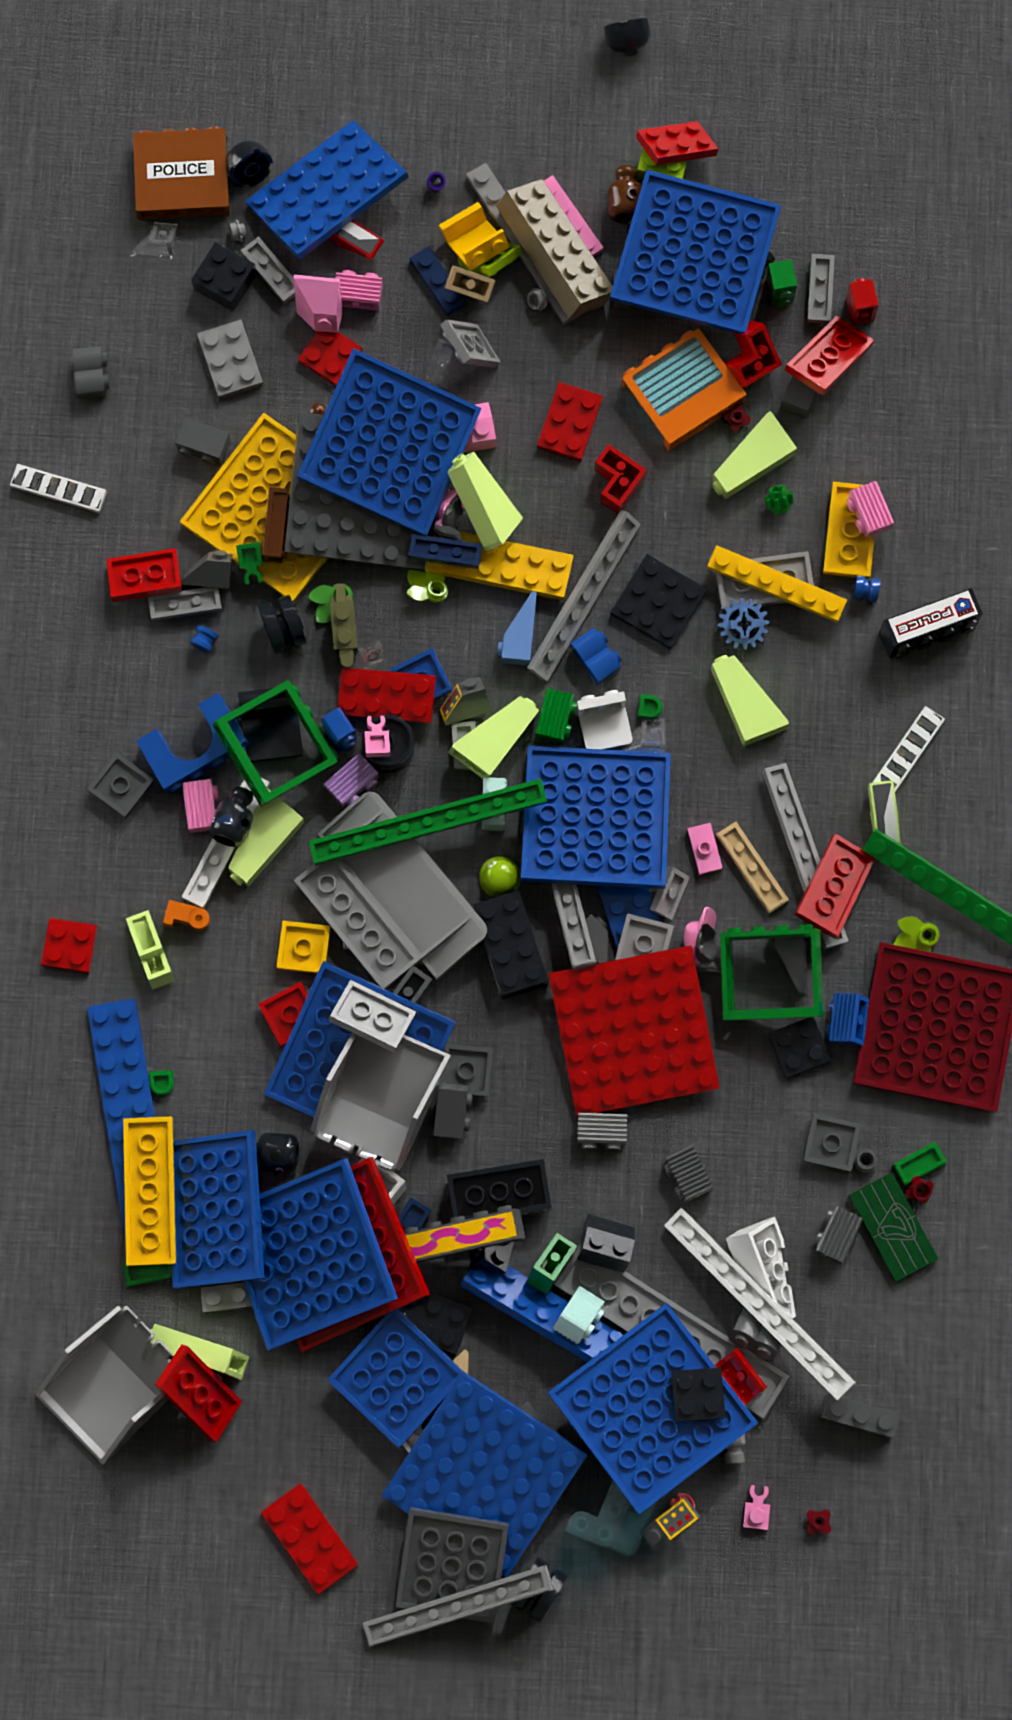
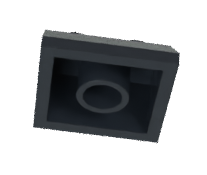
(606, 1243)

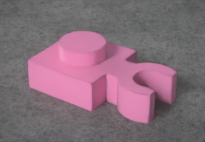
(376, 740)
(756, 1513)

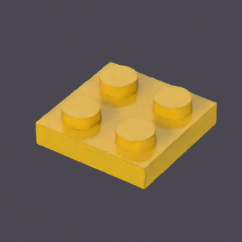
(303, 946)

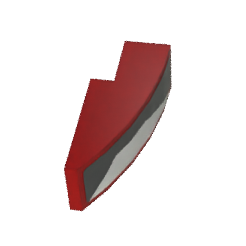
(357, 240)

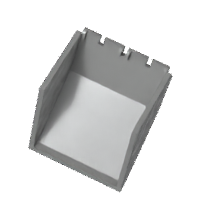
(378, 1098)
(107, 1382)

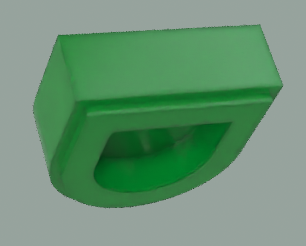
(649, 707)
(161, 1082)

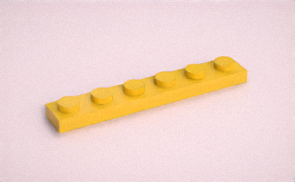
(776, 584)

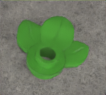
(321, 596)

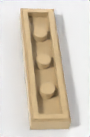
(752, 867)

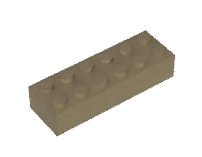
(555, 248)

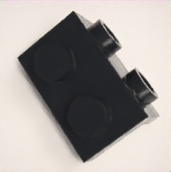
(493, 1258)

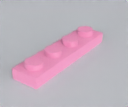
(574, 217)

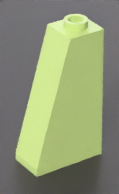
(755, 456)
(484, 501)
(747, 703)
(490, 741)
(269, 833)
(213, 1355)

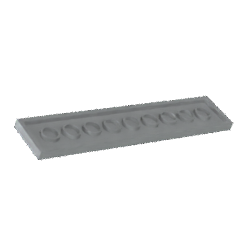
(632, 1301)

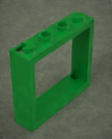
(243, 762)
(758, 933)

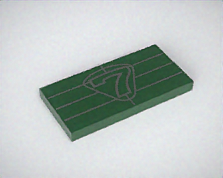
(893, 1227)

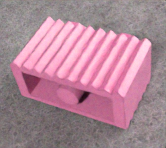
(360, 290)
(870, 510)
(200, 804)

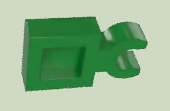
(250, 557)

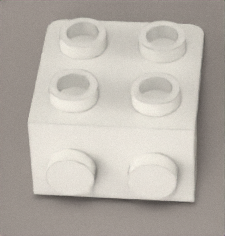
(604, 720)

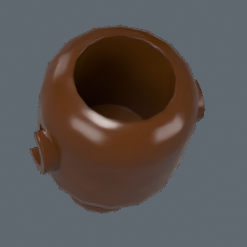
(623, 194)

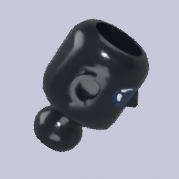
(232, 819)
(277, 1152)

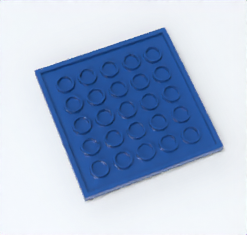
(695, 252)
(388, 442)
(600, 818)
(318, 1042)
(316, 1257)
(626, 1410)
(487, 1464)

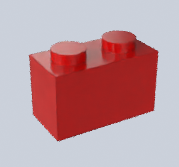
(861, 301)

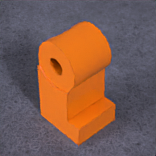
(186, 915)

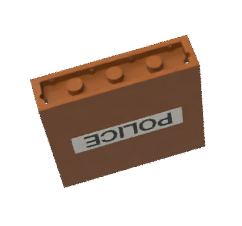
(181, 173)

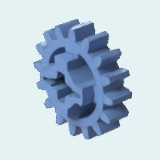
(732, 624)

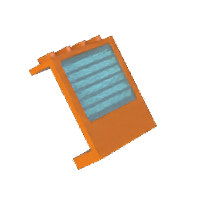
(684, 388)

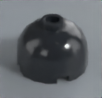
(627, 36)
(248, 163)

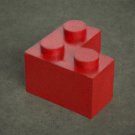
(757, 355)
(624, 477)

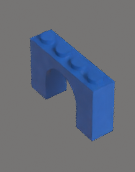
(175, 771)

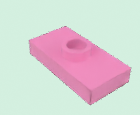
(704, 849)

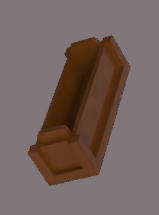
(276, 525)

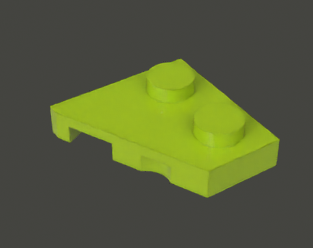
(496, 263)

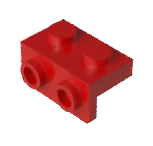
(741, 1376)

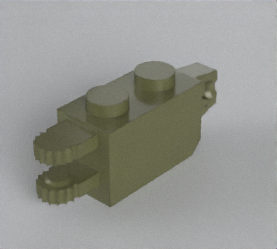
(344, 625)

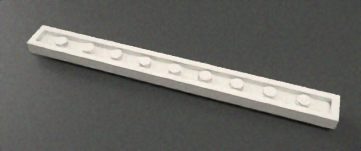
(760, 1304)

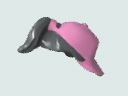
(448, 515)
(702, 938)

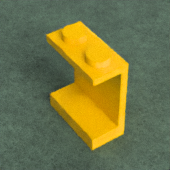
(473, 237)

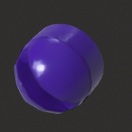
(432, 178)

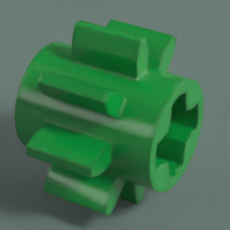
(779, 499)

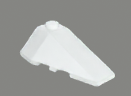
(760, 1256)

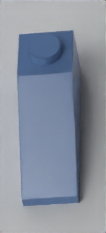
(518, 638)

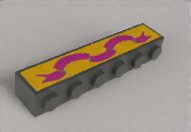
(465, 1235)

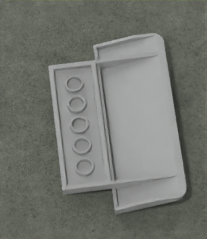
(391, 902)

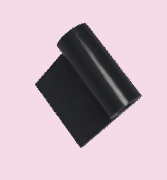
(271, 728)

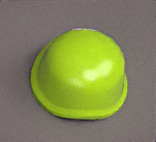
(499, 876)

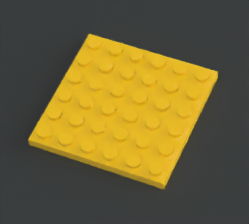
(236, 503)

